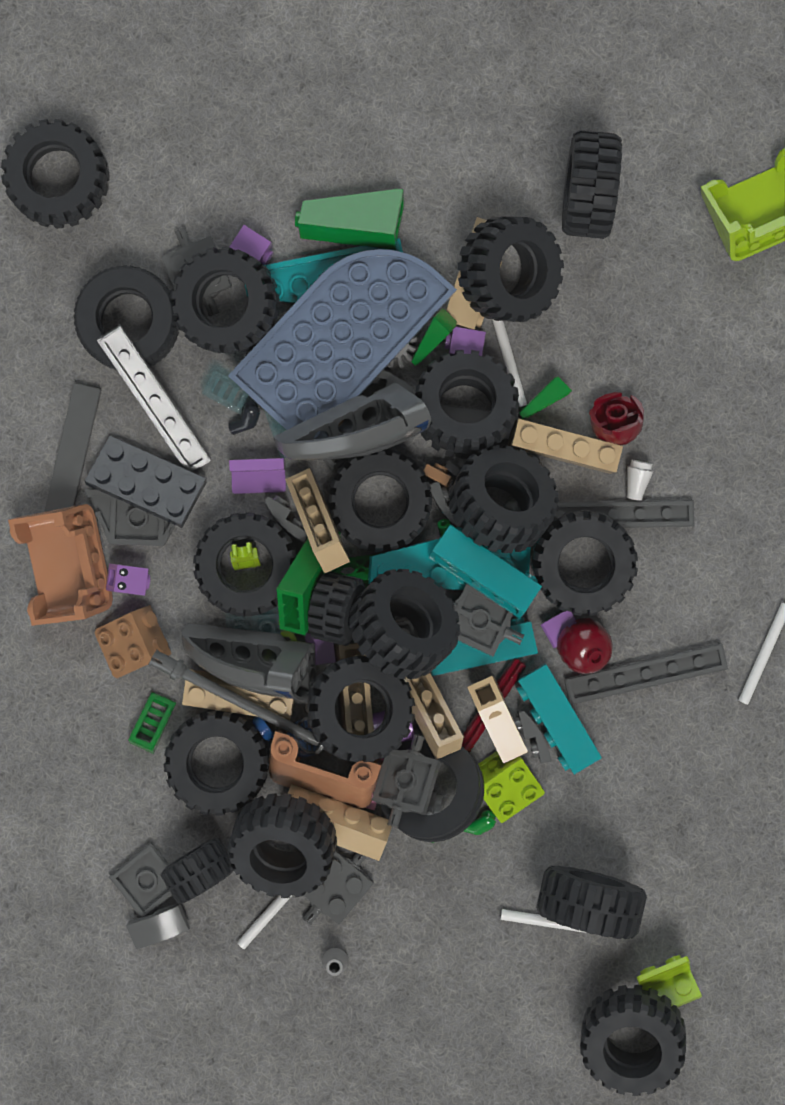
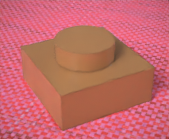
(438, 474)

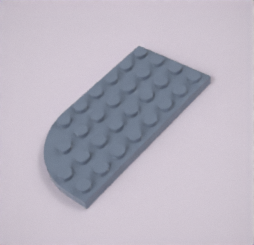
(341, 334)

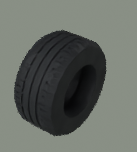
(112, 284)

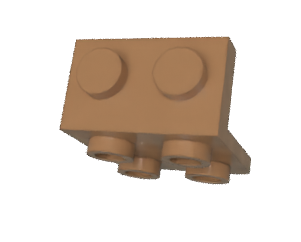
(131, 641)

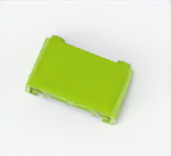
(750, 212)

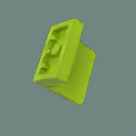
(508, 786)
(671, 980)

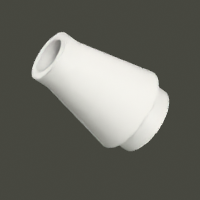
(638, 477)

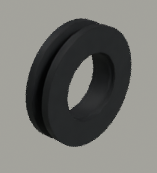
(463, 807)

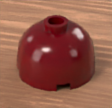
(617, 418)
(585, 646)

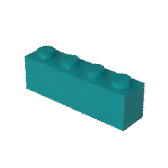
(485, 571)
(468, 657)
(559, 719)

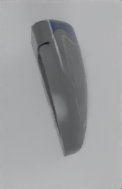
(389, 420)
(281, 673)

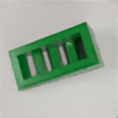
(437, 331)
(549, 395)
(138, 742)

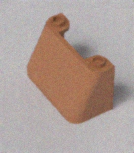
(65, 564)
(351, 790)

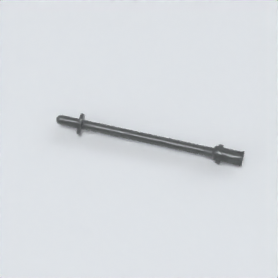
(179, 670)

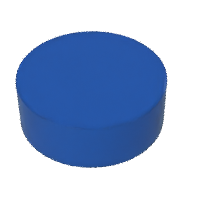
(263, 728)

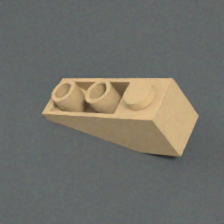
(497, 719)

